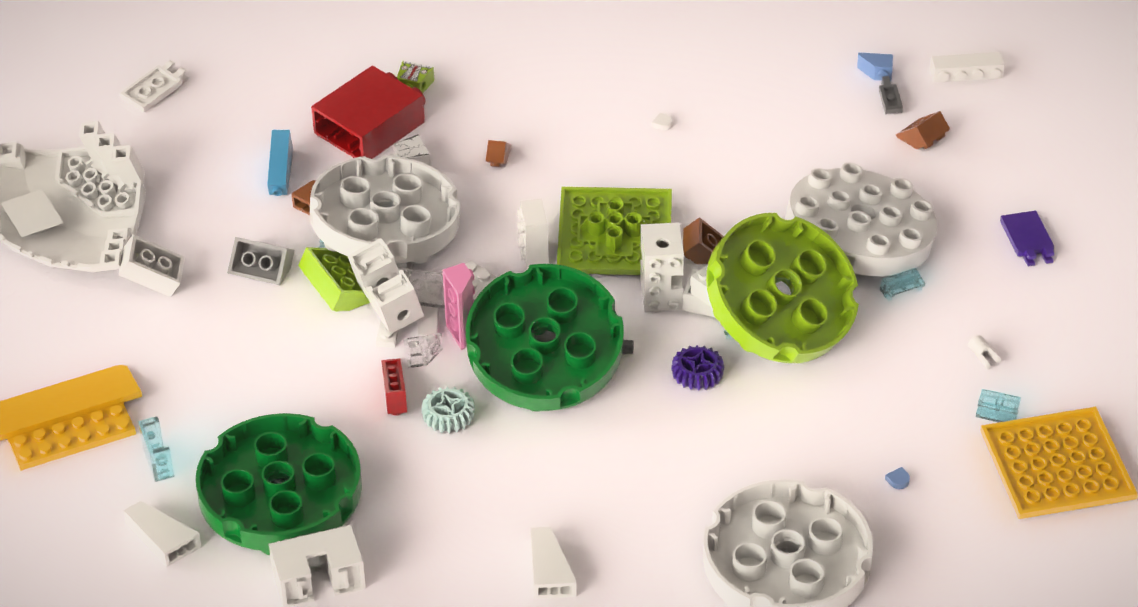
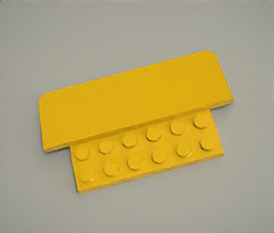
(69, 416)

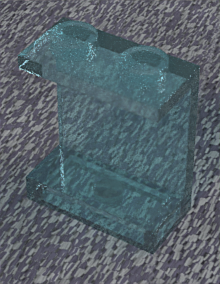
(157, 456)

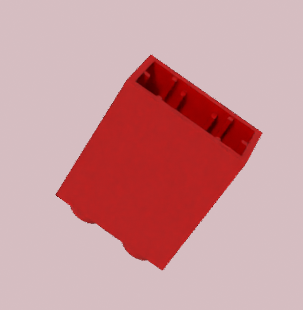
(368, 113)

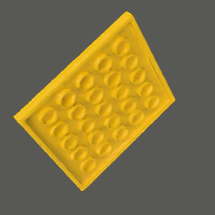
(1058, 462)

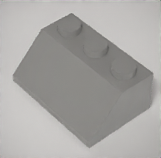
(260, 261)

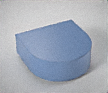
(898, 478)

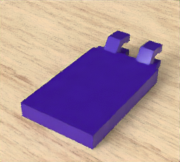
(1028, 236)

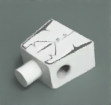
(413, 149)

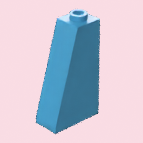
(280, 162)

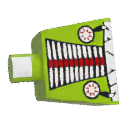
(416, 75)

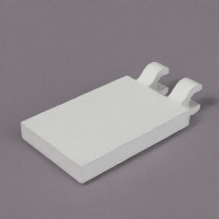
(154, 86)

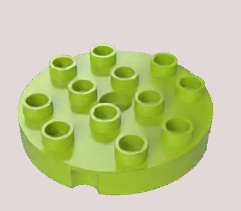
(759, 315)

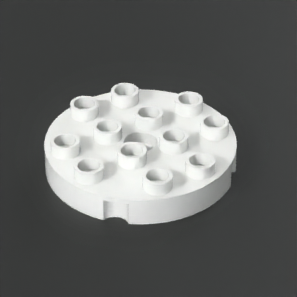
(385, 199)
(869, 215)
(818, 527)

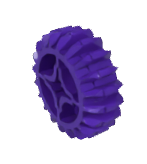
(697, 367)

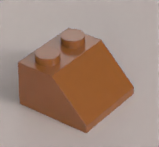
(924, 131)
(700, 241)

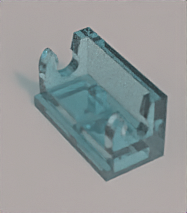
(901, 283)
(997, 406)

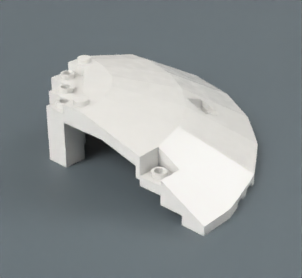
(91, 188)

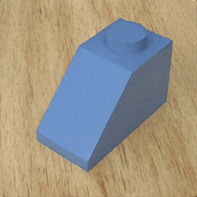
(875, 65)

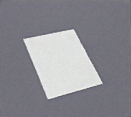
(32, 213)

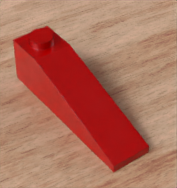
(394, 386)

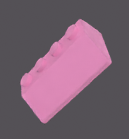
(458, 300)

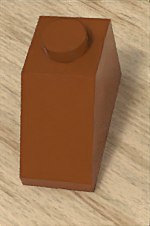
(497, 153)

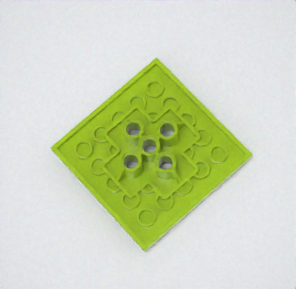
(604, 226)

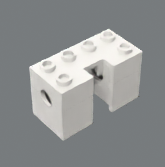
(661, 267)
(385, 286)
(334, 547)

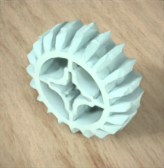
(448, 409)

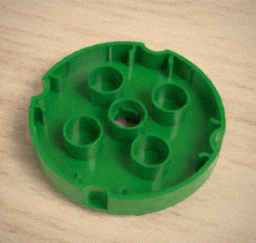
(551, 372)
(252, 512)

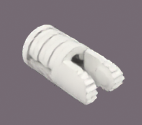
(983, 350)

